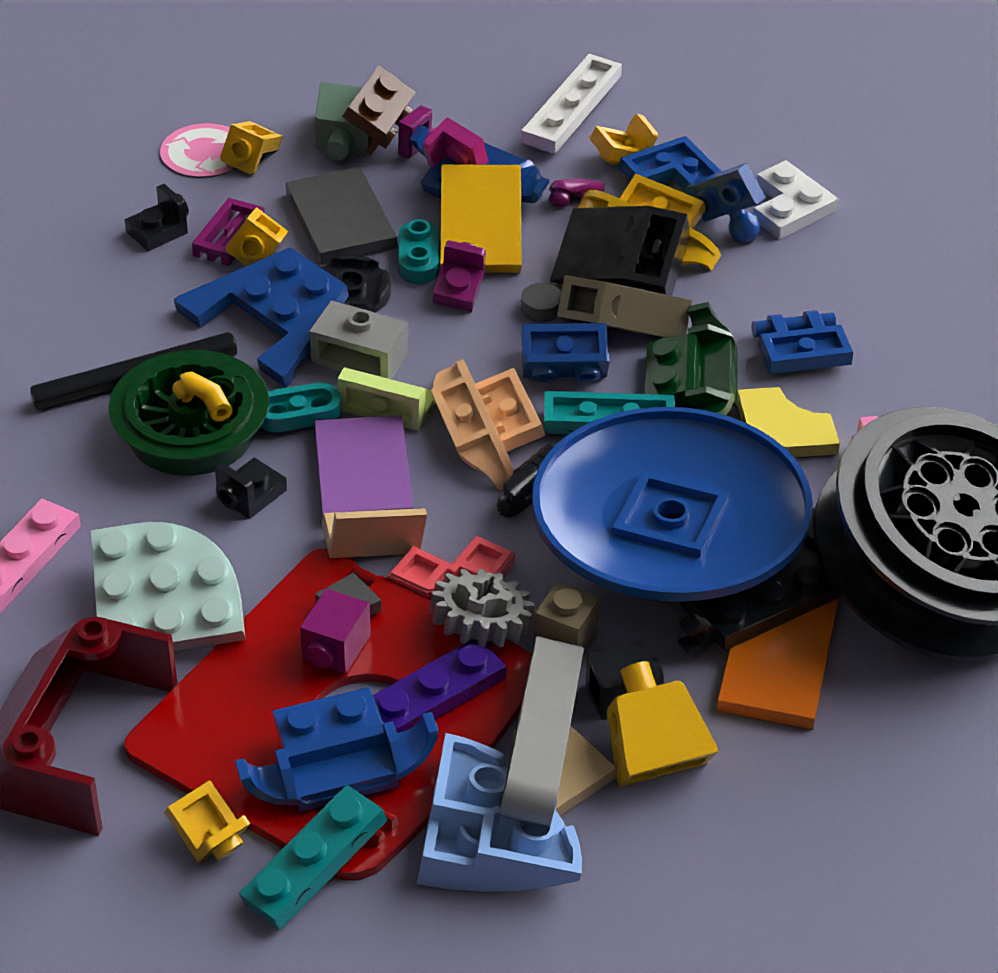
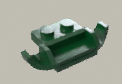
(697, 365)

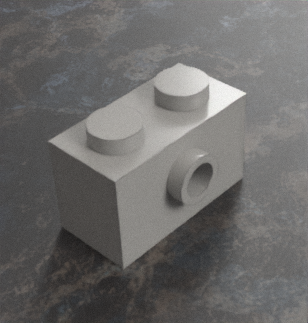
(359, 340)

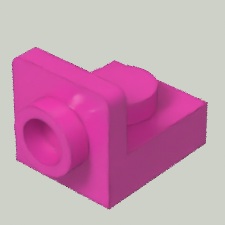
(457, 142)

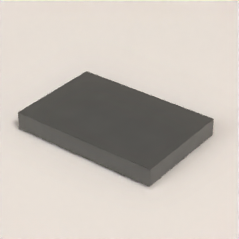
(341, 215)

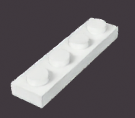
(571, 103)

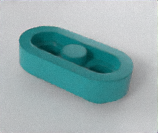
(418, 251)
(300, 406)

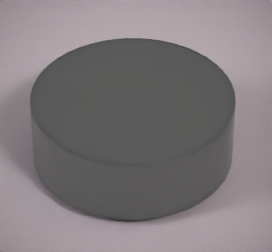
(540, 301)

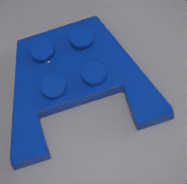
(278, 291)

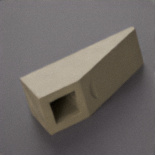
(623, 307)

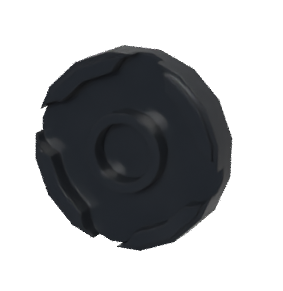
(366, 282)

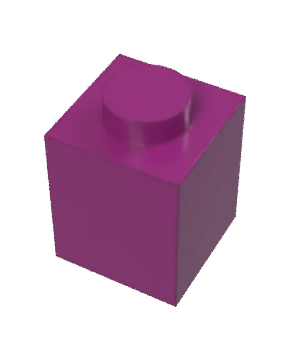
(335, 631)

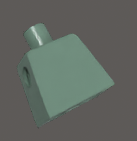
(334, 132)

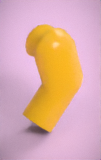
(208, 391)

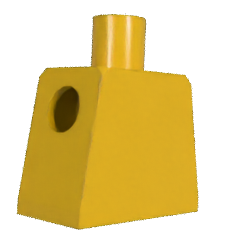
(655, 728)

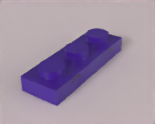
(440, 685)

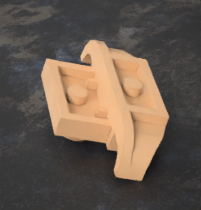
(486, 418)

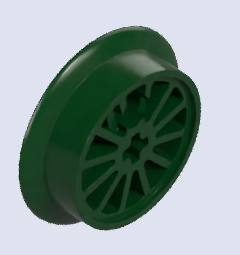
(183, 435)

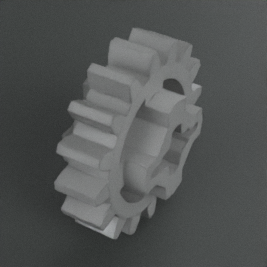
(481, 607)

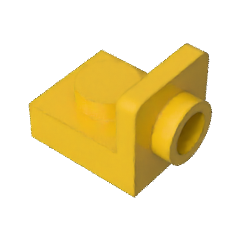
(246, 145)
(256, 238)

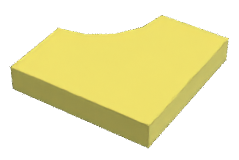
(794, 428)

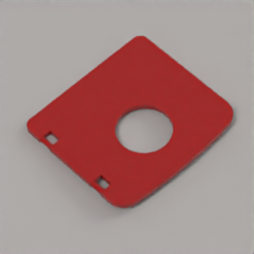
(229, 700)

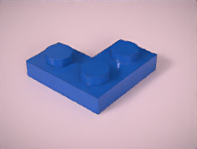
(669, 161)

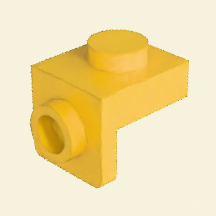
(617, 144)
(206, 823)

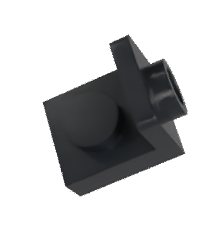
(161, 222)
(249, 487)

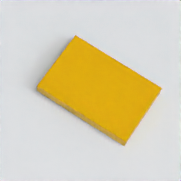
(483, 209)

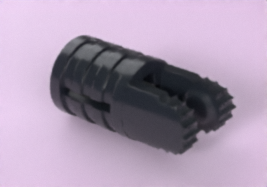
(519, 487)

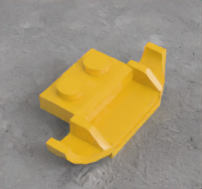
(647, 192)

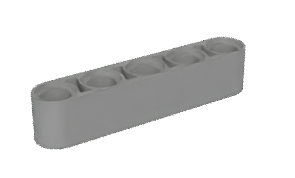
(542, 732)

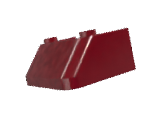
(26, 745)

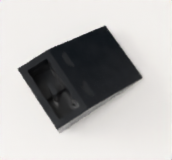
(624, 247)

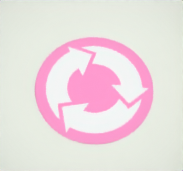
(196, 150)

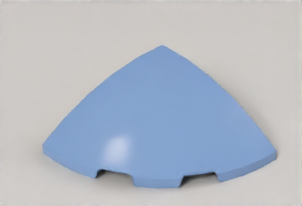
(476, 847)

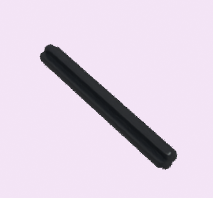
(106, 377)

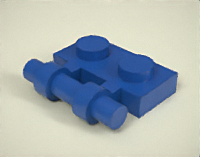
(802, 342)

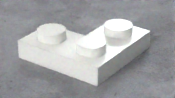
(794, 201)

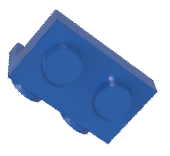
(564, 351)

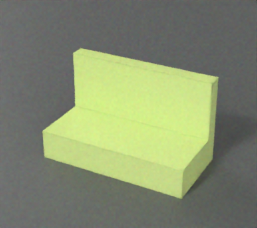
(378, 396)

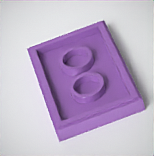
(363, 464)

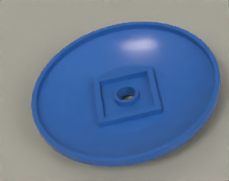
(617, 478)

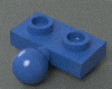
(730, 194)

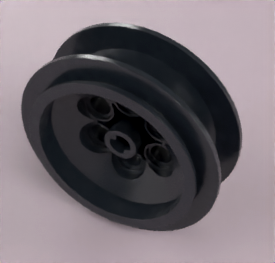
(915, 531)

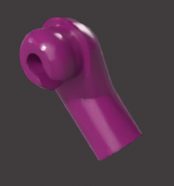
(574, 188)

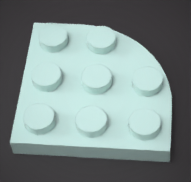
(167, 583)

